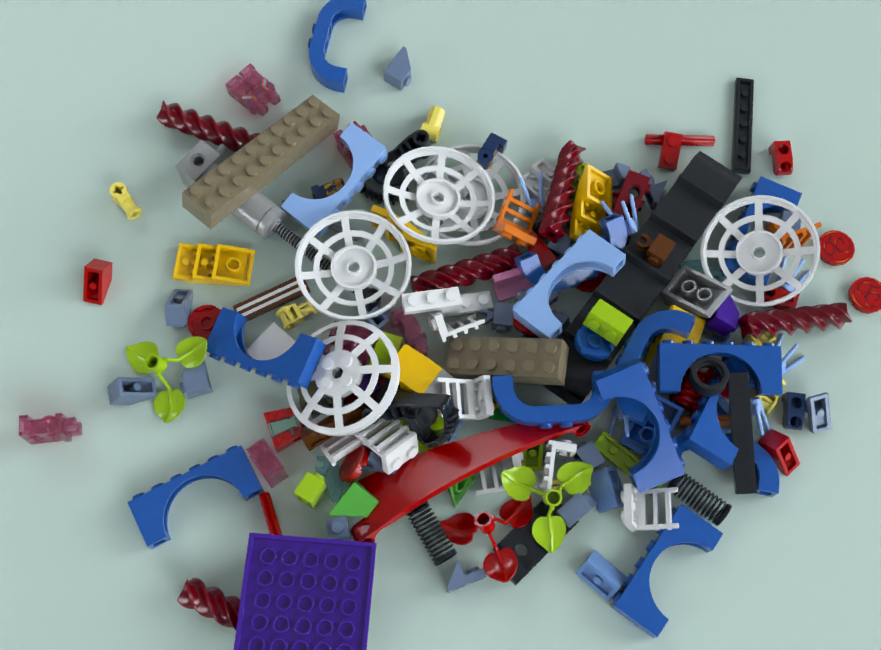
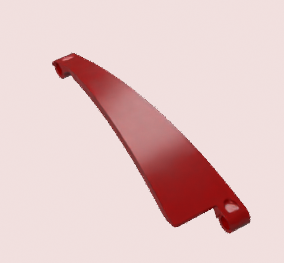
(443, 467)

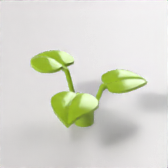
(145, 358)
(520, 482)

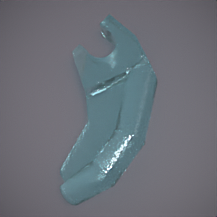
(696, 265)
(331, 474)

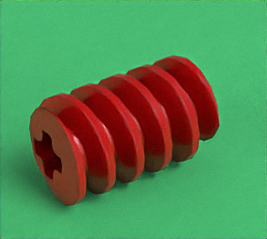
(686, 396)

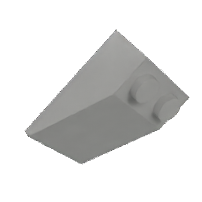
(695, 292)

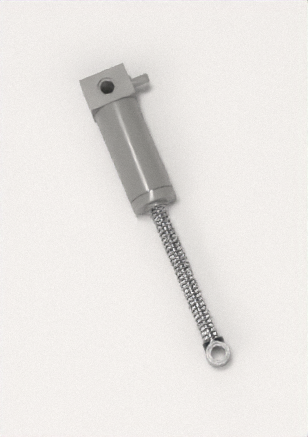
(256, 213)

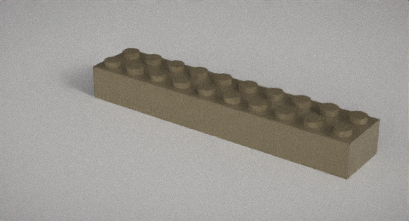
(259, 162)

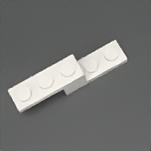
(446, 301)

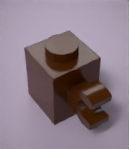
(657, 249)

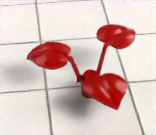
(502, 564)

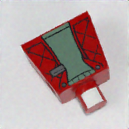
(284, 427)

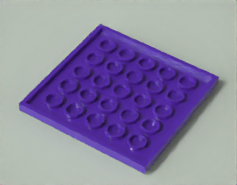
(305, 594)

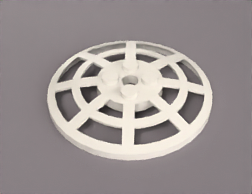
(440, 188)
(480, 192)
(761, 240)
(353, 255)
(349, 381)

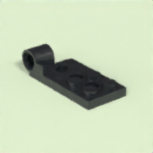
(535, 552)

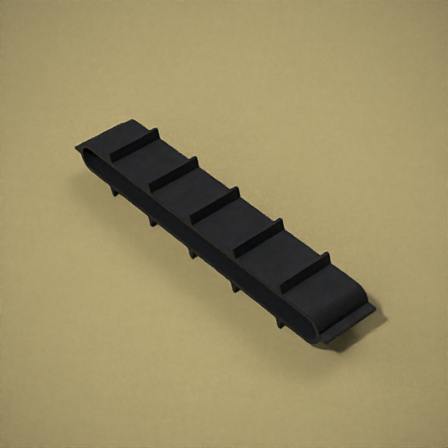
(635, 287)

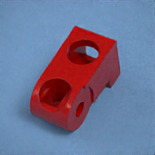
(781, 157)
(779, 293)

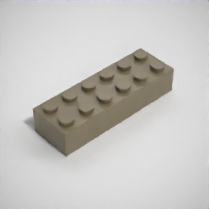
(525, 358)

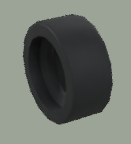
(712, 363)

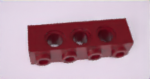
(636, 182)

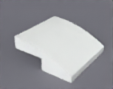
(531, 179)
(271, 343)

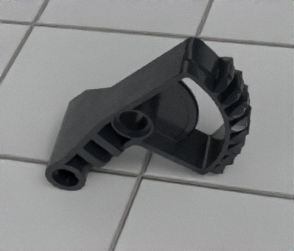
(415, 140)
(420, 413)

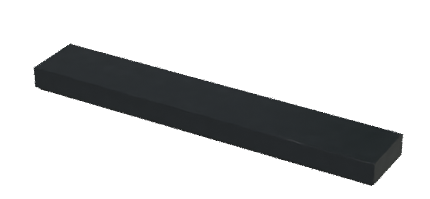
(742, 126)
(742, 432)

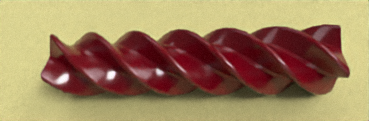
(203, 127)
(560, 190)
(467, 270)
(791, 319)
(210, 602)

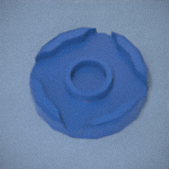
(592, 345)

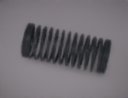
(721, 515)
(437, 561)

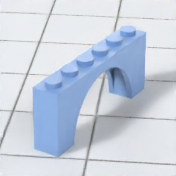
(366, 155)
(587, 253)

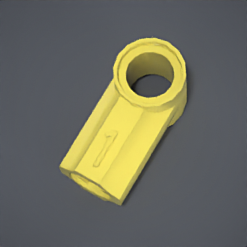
(433, 123)

